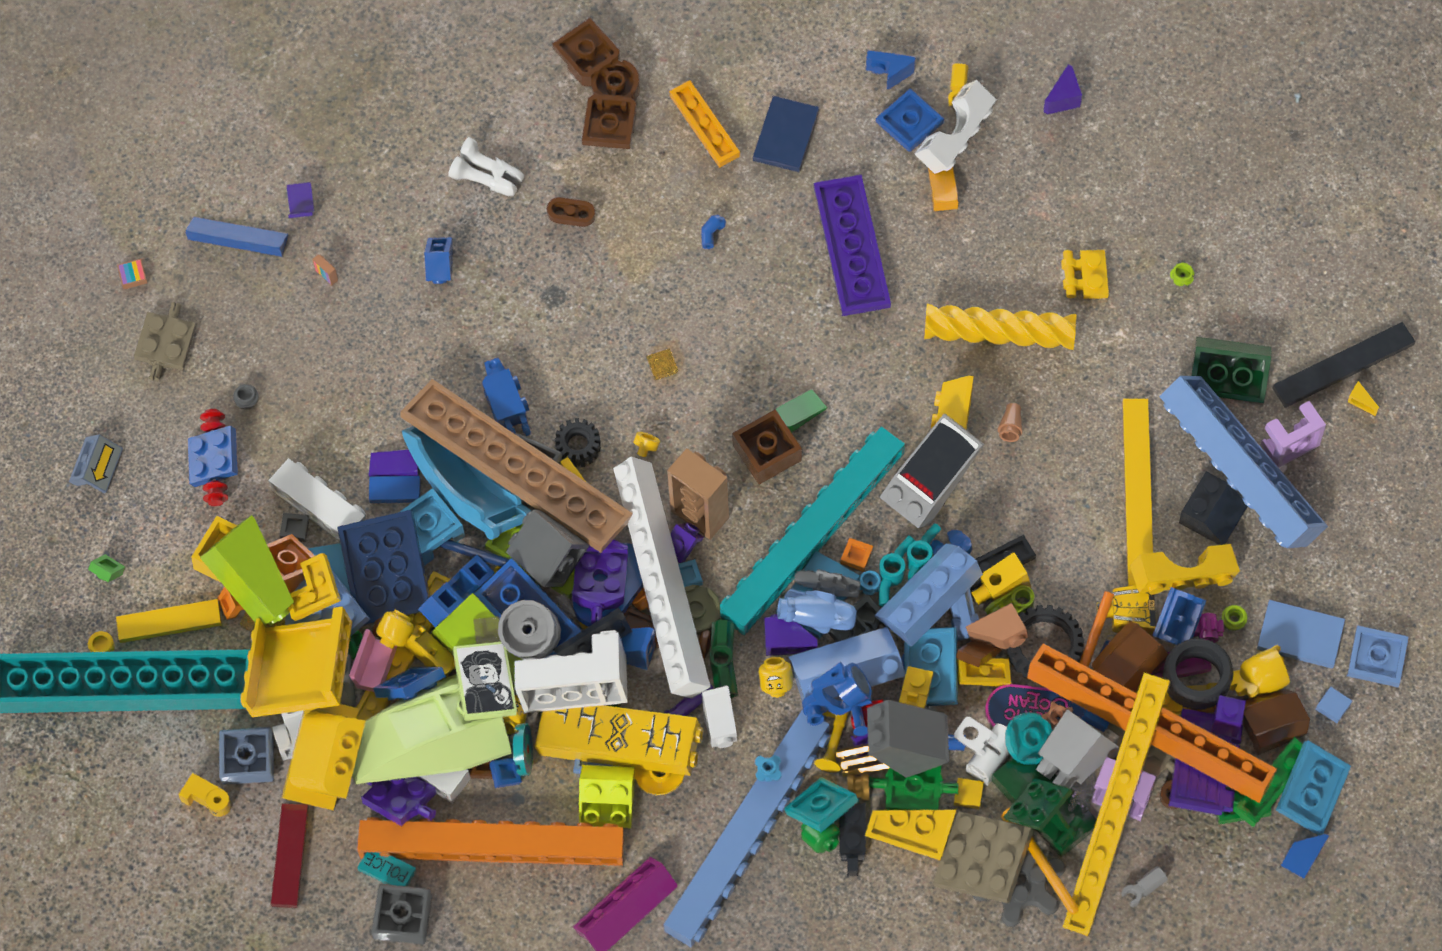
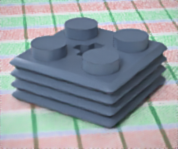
(232, 749)

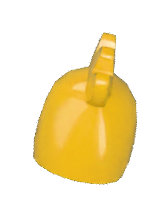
(1261, 674)

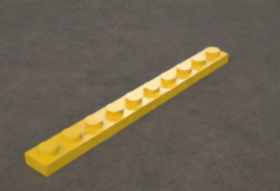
(1117, 803)

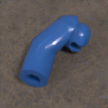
(712, 224)

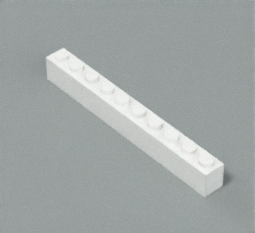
(661, 578)

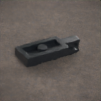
(852, 837)

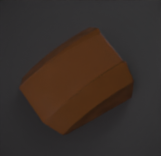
(1130, 656)
(1274, 719)

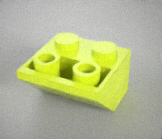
(606, 795)

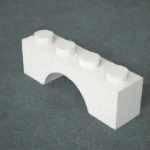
(971, 107)

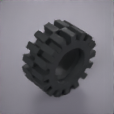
(578, 429)

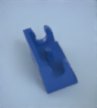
(1179, 617)

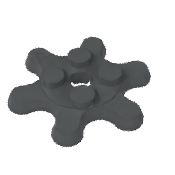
(1031, 892)

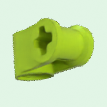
(1011, 597)

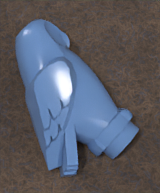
(816, 610)

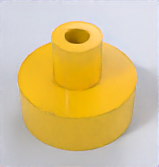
(645, 442)

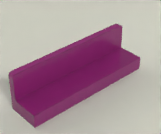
(626, 905)

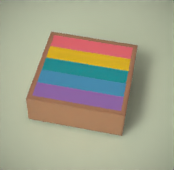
(325, 269)
(132, 274)

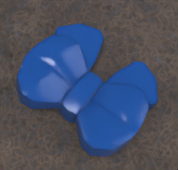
(956, 538)

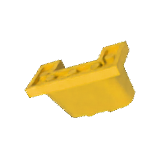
(324, 756)

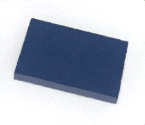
(786, 134)

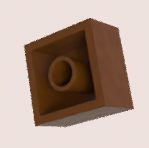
(767, 447)

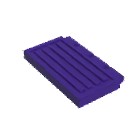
(1195, 789)

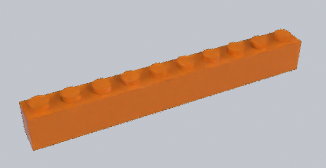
(1172, 732)
(493, 842)

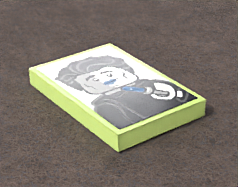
(484, 681)

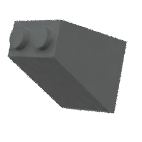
(546, 549)
(907, 737)

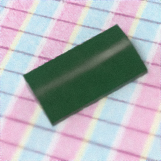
(1013, 780)

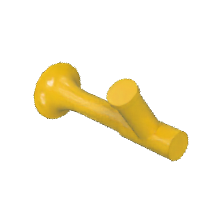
(828, 761)

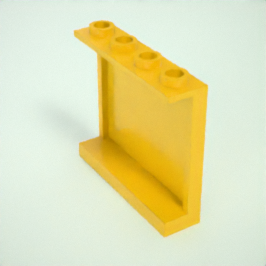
(297, 665)

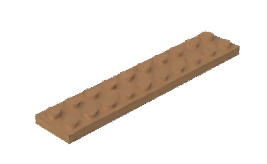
(516, 465)

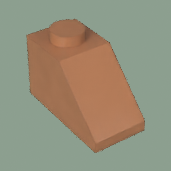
(999, 629)

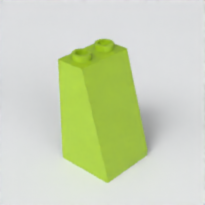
(250, 572)
(458, 628)

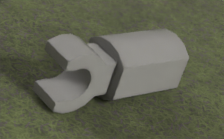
(1145, 885)

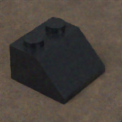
(1213, 509)

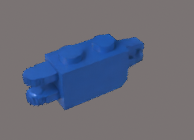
(503, 397)

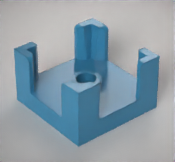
(434, 523)

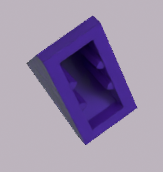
(1064, 94)

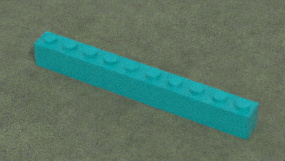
(812, 530)

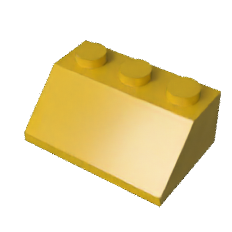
(954, 400)

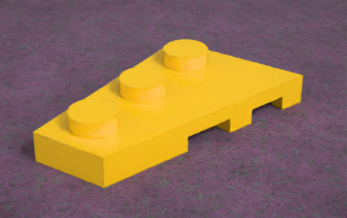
(913, 830)

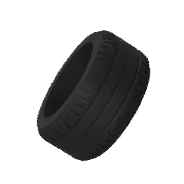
(1198, 649)

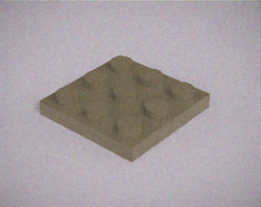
(983, 857)

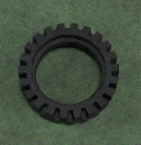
(1053, 616)

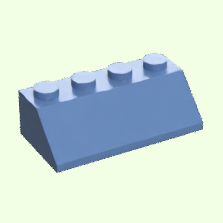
(930, 593)
(872, 652)

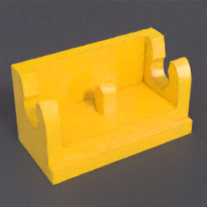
(430, 651)

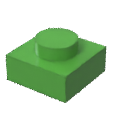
(106, 568)

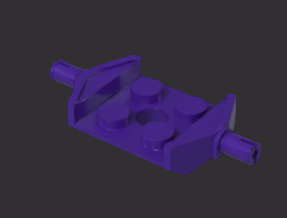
(605, 594)

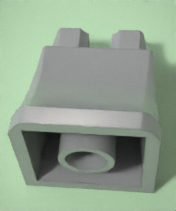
(1074, 750)

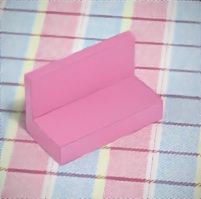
(371, 663)

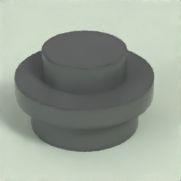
(245, 396)

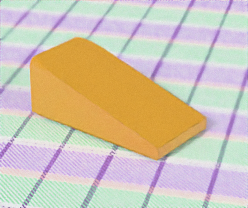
(943, 190)

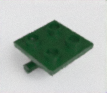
(1040, 805)

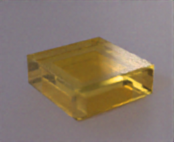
(662, 364)

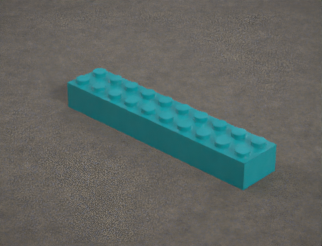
(122, 681)

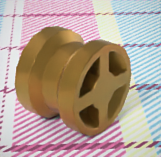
(859, 785)

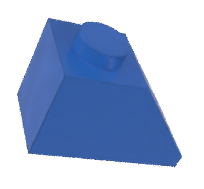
(438, 259)
(639, 647)

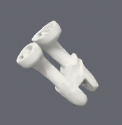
(470, 155)

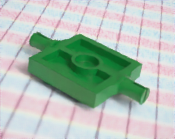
(914, 792)

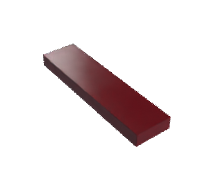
(289, 855)

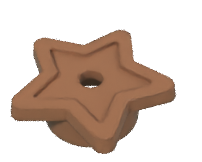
(1055, 710)

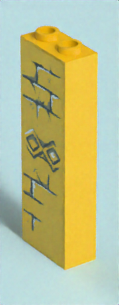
(621, 738)

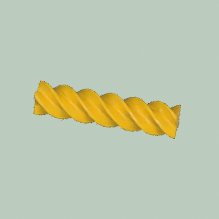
(1000, 326)

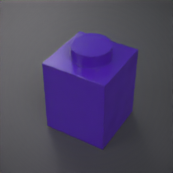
(1228, 716)

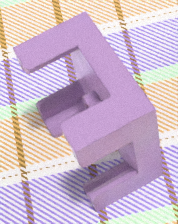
(1305, 437)
(1141, 796)

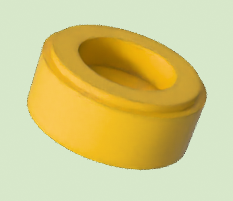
(101, 642)

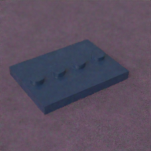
(384, 564)

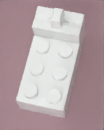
(574, 679)

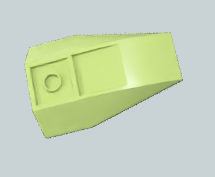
(427, 737)

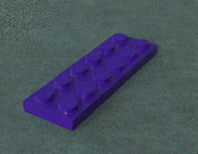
(852, 245)

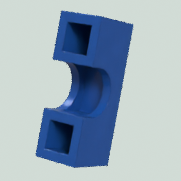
(456, 590)

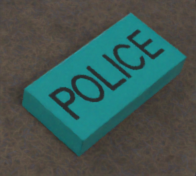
(386, 869)

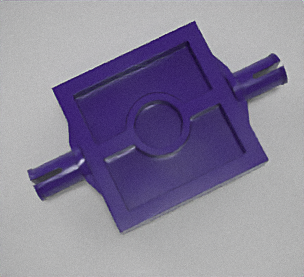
(400, 799)

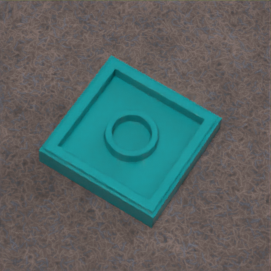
(821, 804)

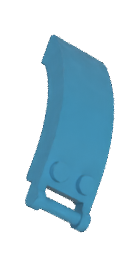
(464, 487)

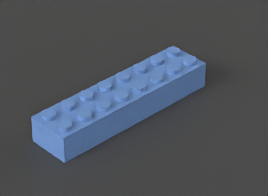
(1243, 462)

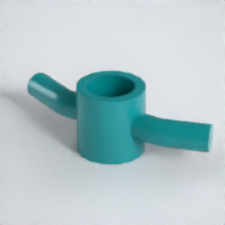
(923, 548)
(892, 579)

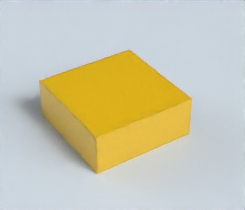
(968, 793)

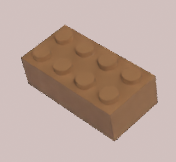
(698, 492)

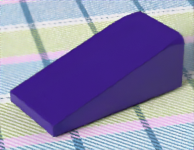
(393, 464)

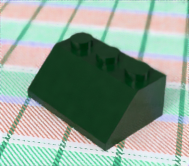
(1233, 368)

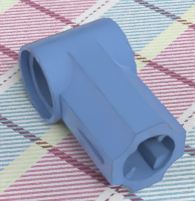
(963, 615)

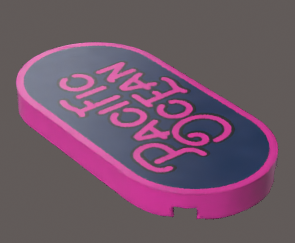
(1014, 699)

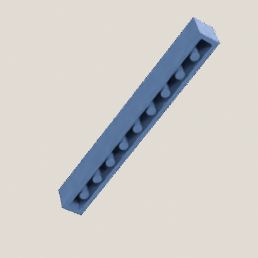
(744, 833)

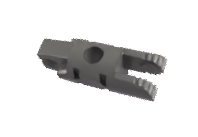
(828, 582)

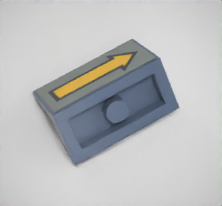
(96, 463)

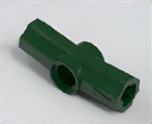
(722, 646)

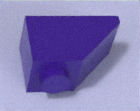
(786, 637)

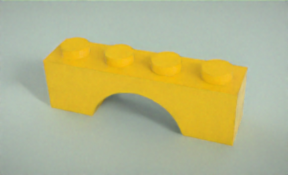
(1157, 573)

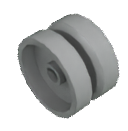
(544, 633)

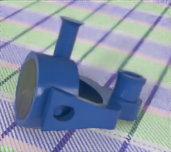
(852, 688)

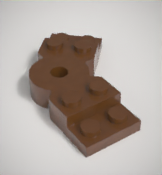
(597, 64)

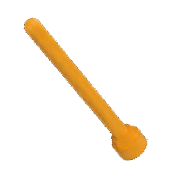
(1050, 874)

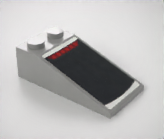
(932, 472)

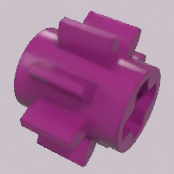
(1209, 627)

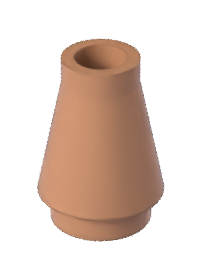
(1011, 425)

